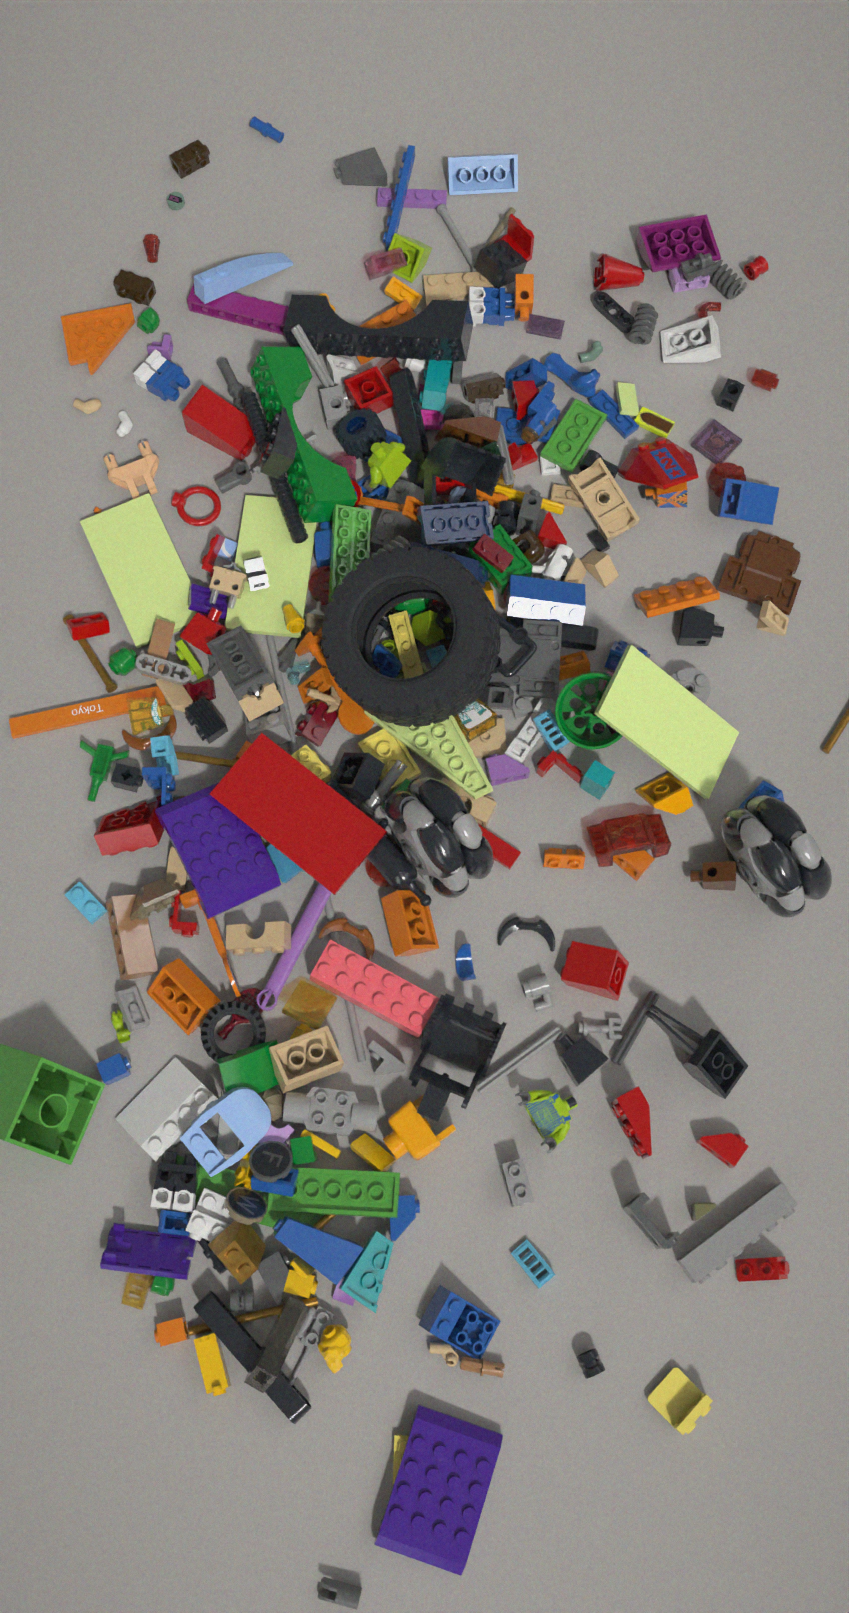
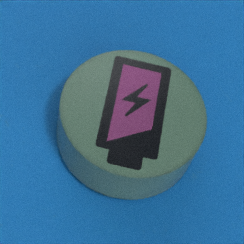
(175, 201)

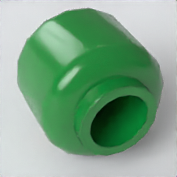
(122, 661)

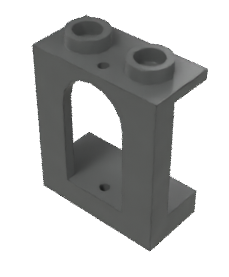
(646, 1226)

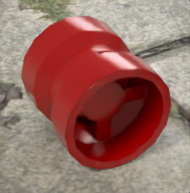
(757, 267)

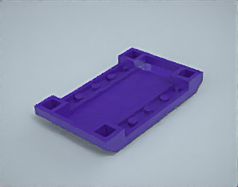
(218, 852)
(439, 1490)

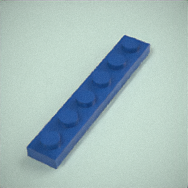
(400, 192)

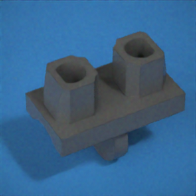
(698, 266)

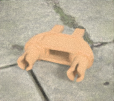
(134, 473)

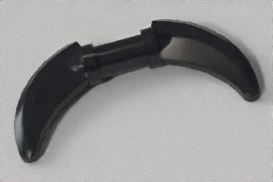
(517, 924)

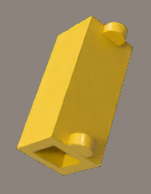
(212, 1364)

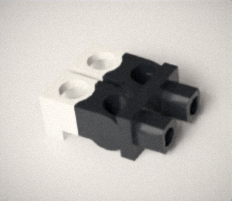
(176, 1176)

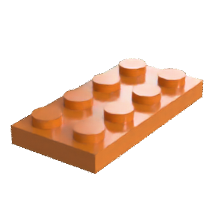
(389, 318)
(676, 596)

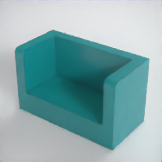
(597, 779)

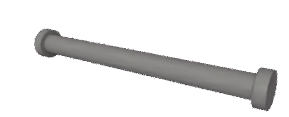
(442, 209)

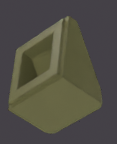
(700, 1209)

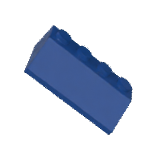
(545, 599)

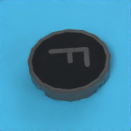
(270, 1161)

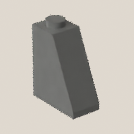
(362, 169)

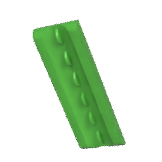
(349, 542)

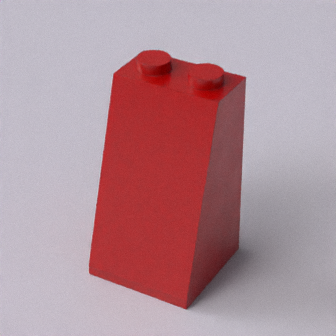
(218, 424)

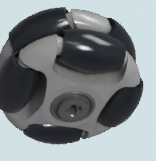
(438, 836)
(775, 855)

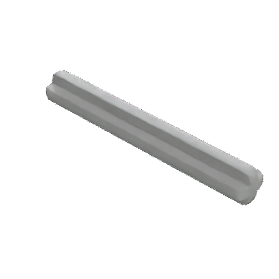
(312, 356)
(507, 471)

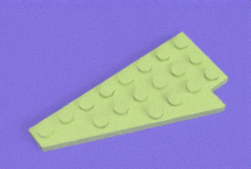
(444, 749)

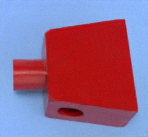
(204, 629)

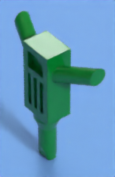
(101, 765)

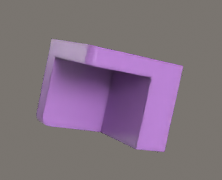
(164, 347)

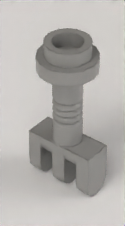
(583, 1028)

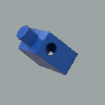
(323, 543)

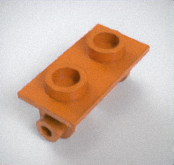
(572, 859)

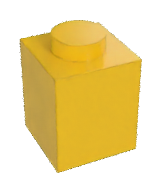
(300, 1286)

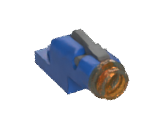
(540, 414)

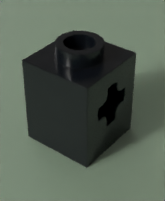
(124, 772)

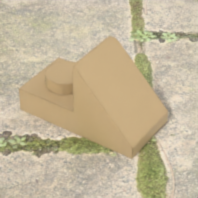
(772, 619)

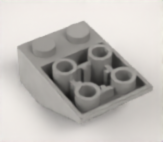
(272, 724)

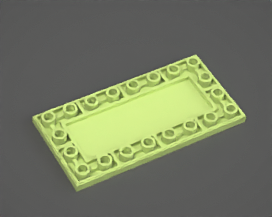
(286, 564)
(140, 567)
(666, 722)

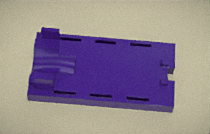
(148, 1252)

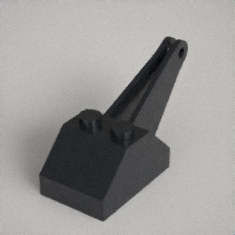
(713, 1059)

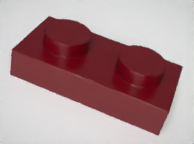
(492, 553)

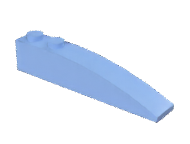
(237, 274)

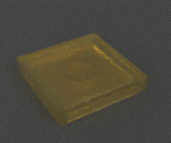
(309, 1005)

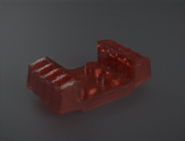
(628, 835)

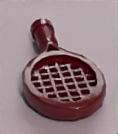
(230, 1026)

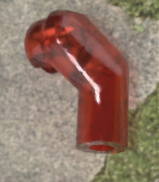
(708, 306)

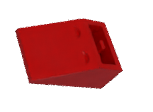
(635, 1115)

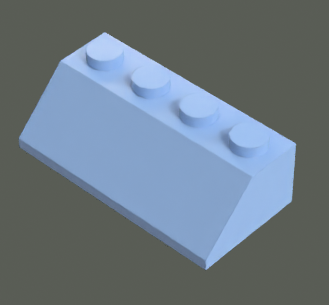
(482, 173)

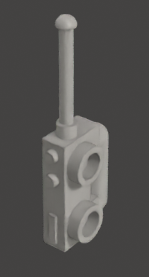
(311, 1339)

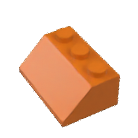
(409, 924)
(182, 995)

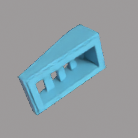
(545, 734)
(545, 1278)

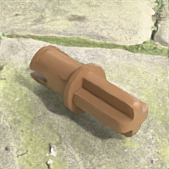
(482, 1366)

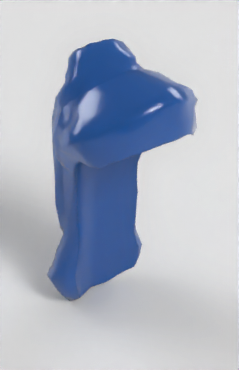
(580, 382)

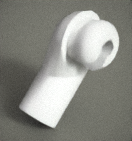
(125, 425)

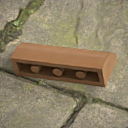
(130, 939)

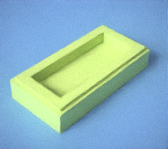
(627, 399)

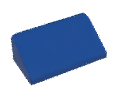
(282, 1186)

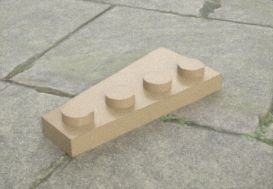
(452, 285)

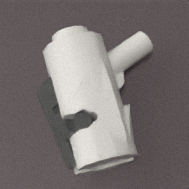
(558, 563)

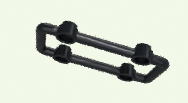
(519, 635)

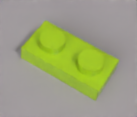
(184, 654)

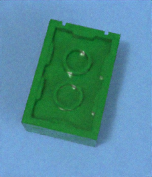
(518, 565)

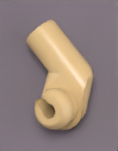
(89, 406)
(447, 1352)

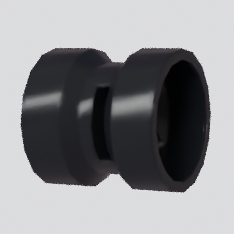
(591, 1364)

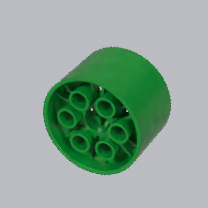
(568, 726)

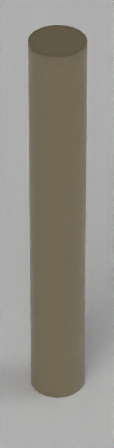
(501, 227)

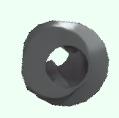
(726, 281)
(643, 324)

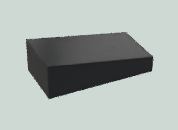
(598, 541)

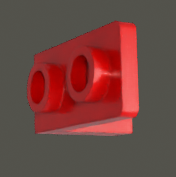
(209, 559)
(560, 760)
(186, 929)
(762, 1269)

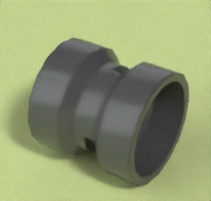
(242, 1300)

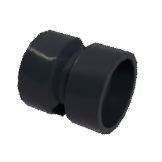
(507, 516)

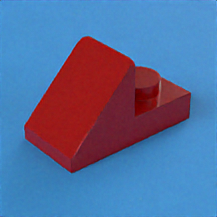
(521, 455)

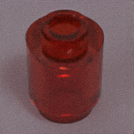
(765, 380)

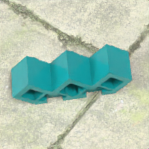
(436, 384)

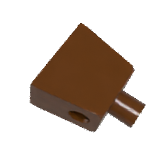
(723, 873)

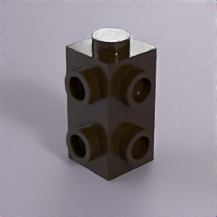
(190, 158)
(134, 287)
(483, 387)

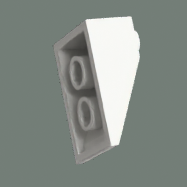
(691, 342)

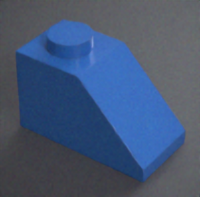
(527, 371)
(406, 1215)

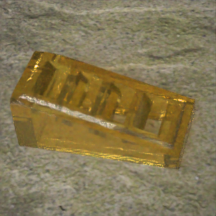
(129, 1301)

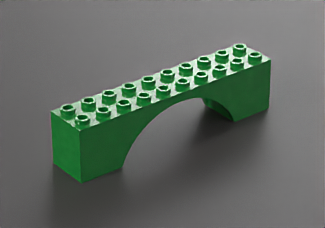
(316, 482)

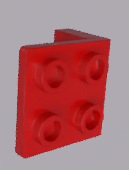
(519, 237)

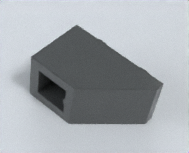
(498, 698)

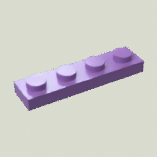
(414, 198)

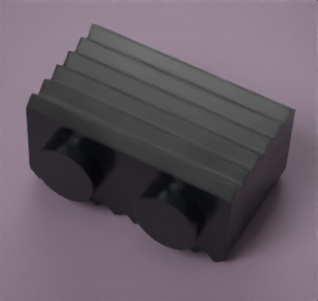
(206, 720)

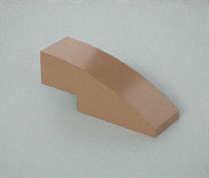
(160, 643)

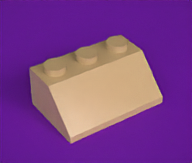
(305, 1059)

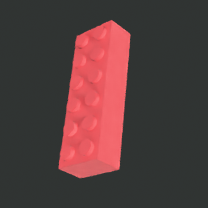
(374, 988)

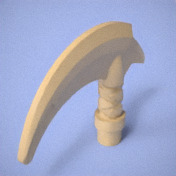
(332, 700)

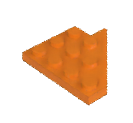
(95, 334)

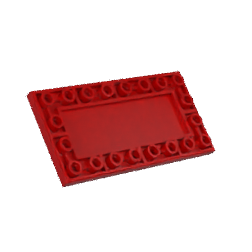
(298, 813)

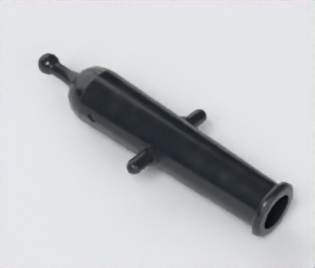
(390, 859)

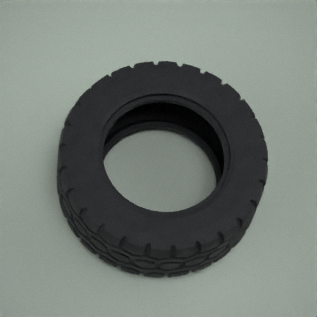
(375, 590)

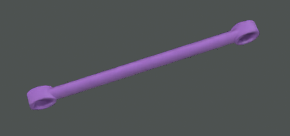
(298, 940)

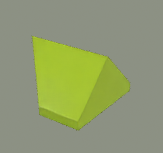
(425, 628)

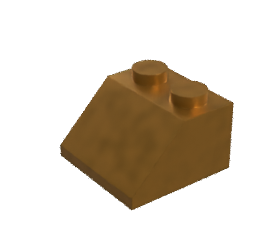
(239, 1250)

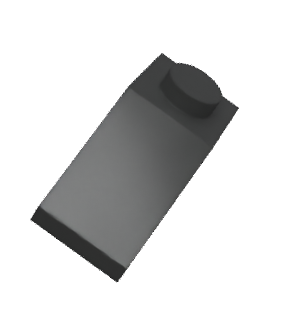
(274, 1273)

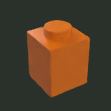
(171, 1331)

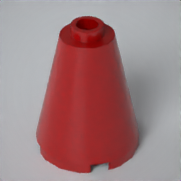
(616, 274)

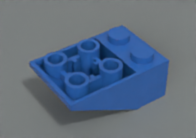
(748, 501)
(459, 1323)

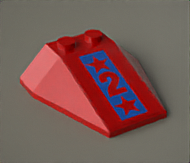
(659, 464)

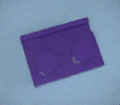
(199, 600)

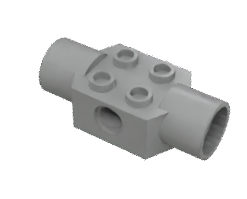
(331, 1111)

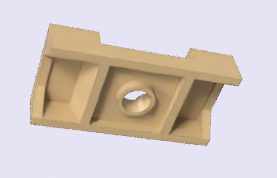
(611, 517)

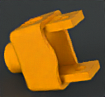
(413, 1133)

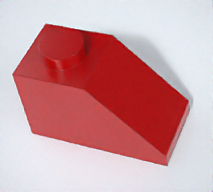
(522, 396)
(725, 1147)

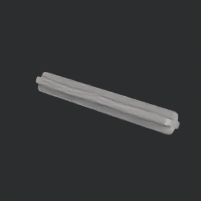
(518, 1059)

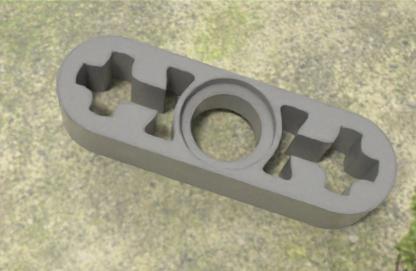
(147, 670)

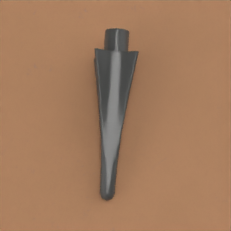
(288, 656)

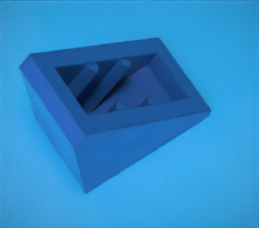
(174, 1222)

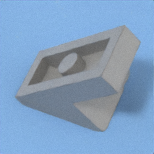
(390, 1063)

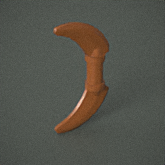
(142, 744)
(364, 936)

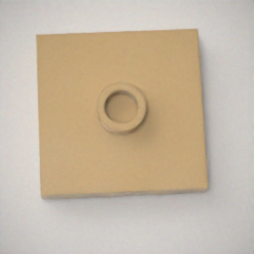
(490, 742)

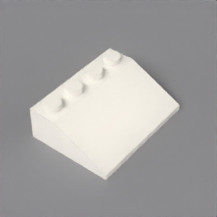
(165, 1109)

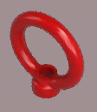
(179, 501)

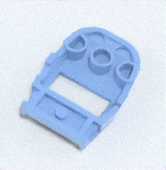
(243, 1113)

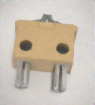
(228, 582)

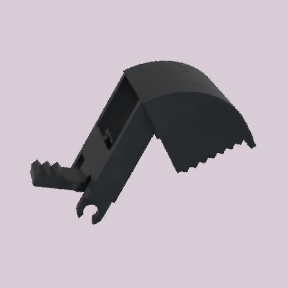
(462, 463)
(460, 1039)

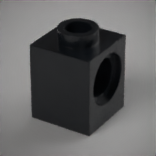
(729, 400)

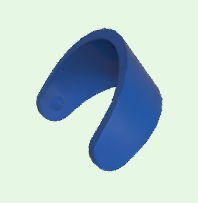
(464, 963)

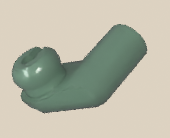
(593, 354)

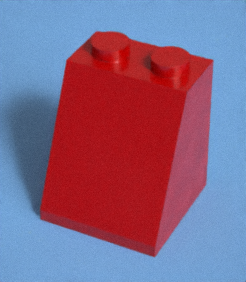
(595, 969)

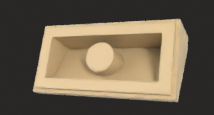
(576, 572)
(175, 694)

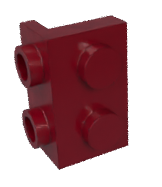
(316, 723)

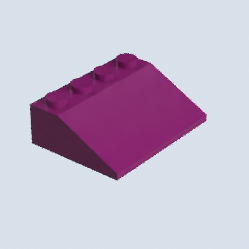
(676, 241)

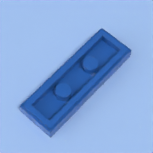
(621, 423)

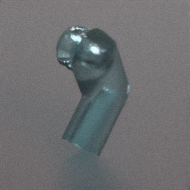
(293, 675)

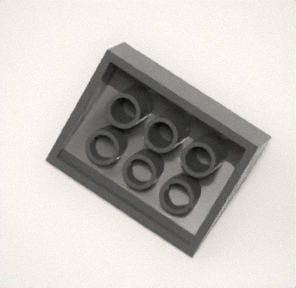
(394, 523)

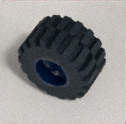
(359, 432)

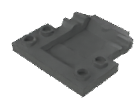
(541, 673)

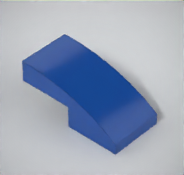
(386, 661)

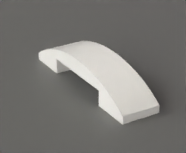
(530, 735)

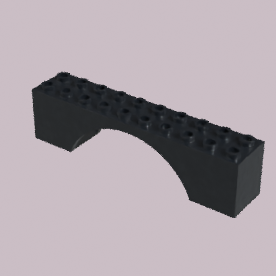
(434, 334)

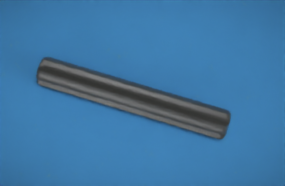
(634, 1029)

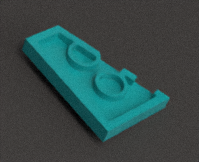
(367, 1273)

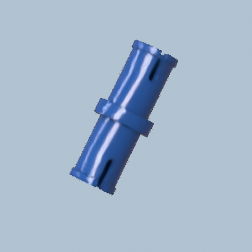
(267, 129)

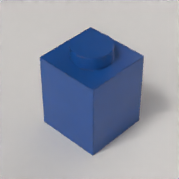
(114, 1068)

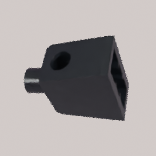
(698, 628)
(580, 1058)

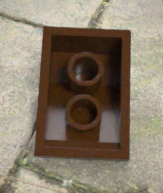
(474, 430)

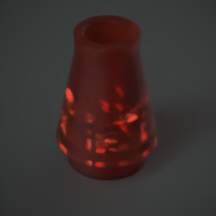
(151, 245)

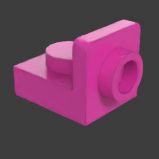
(431, 419)

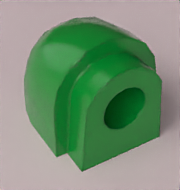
(148, 321)
(162, 1285)

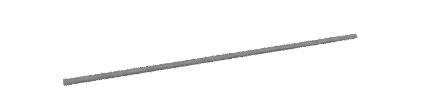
(328, 907)

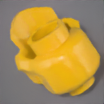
(334, 1346)

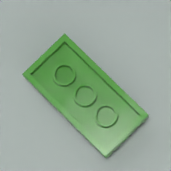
(573, 435)

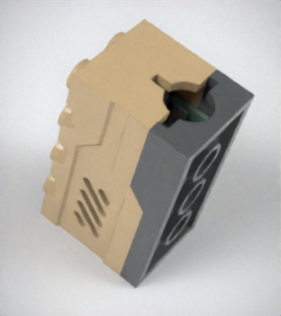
(245, 673)

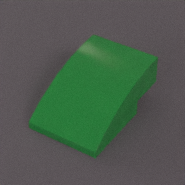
(249, 1068)

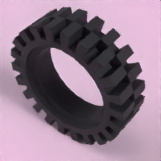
(223, 1010)

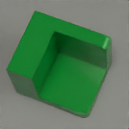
(303, 1150)

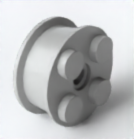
(694, 682)

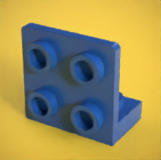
(160, 779)

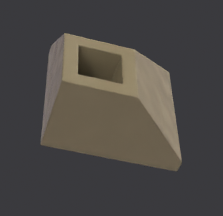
(152, 898)

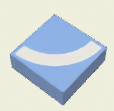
(228, 549)

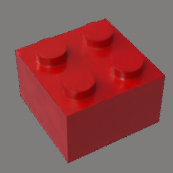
(369, 391)

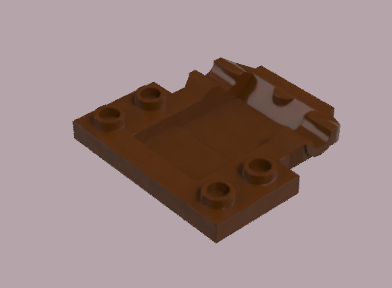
(763, 572)

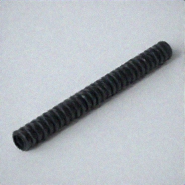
(281, 487)

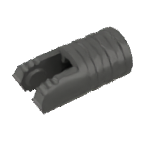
(341, 1593)

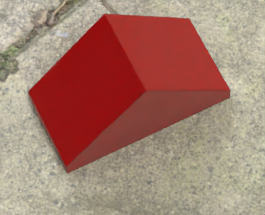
(550, 533)

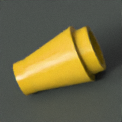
(293, 620)

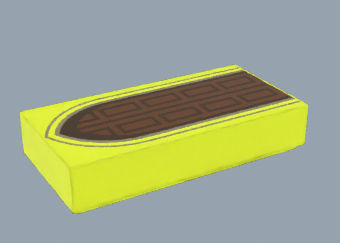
(654, 422)

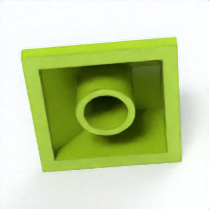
(415, 253)

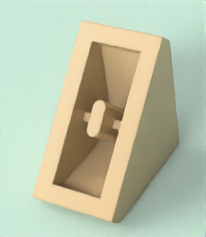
(600, 567)

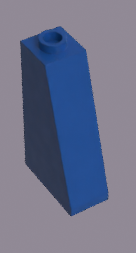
(319, 1248)

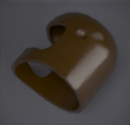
(532, 548)

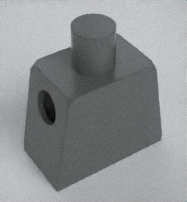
(529, 510)

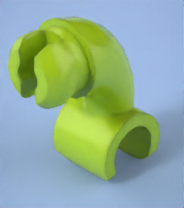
(117, 1022)

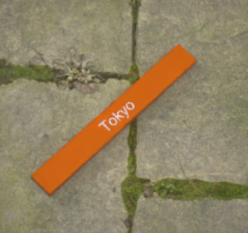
(78, 713)

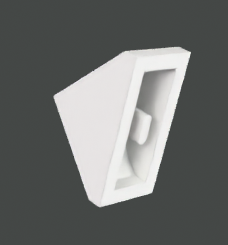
(340, 368)

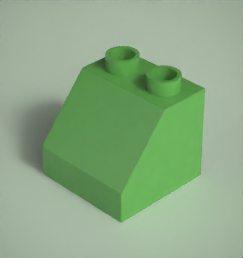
(44, 1104)

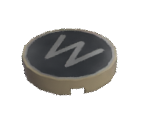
(245, 1205)

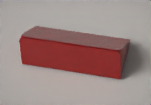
(88, 626)

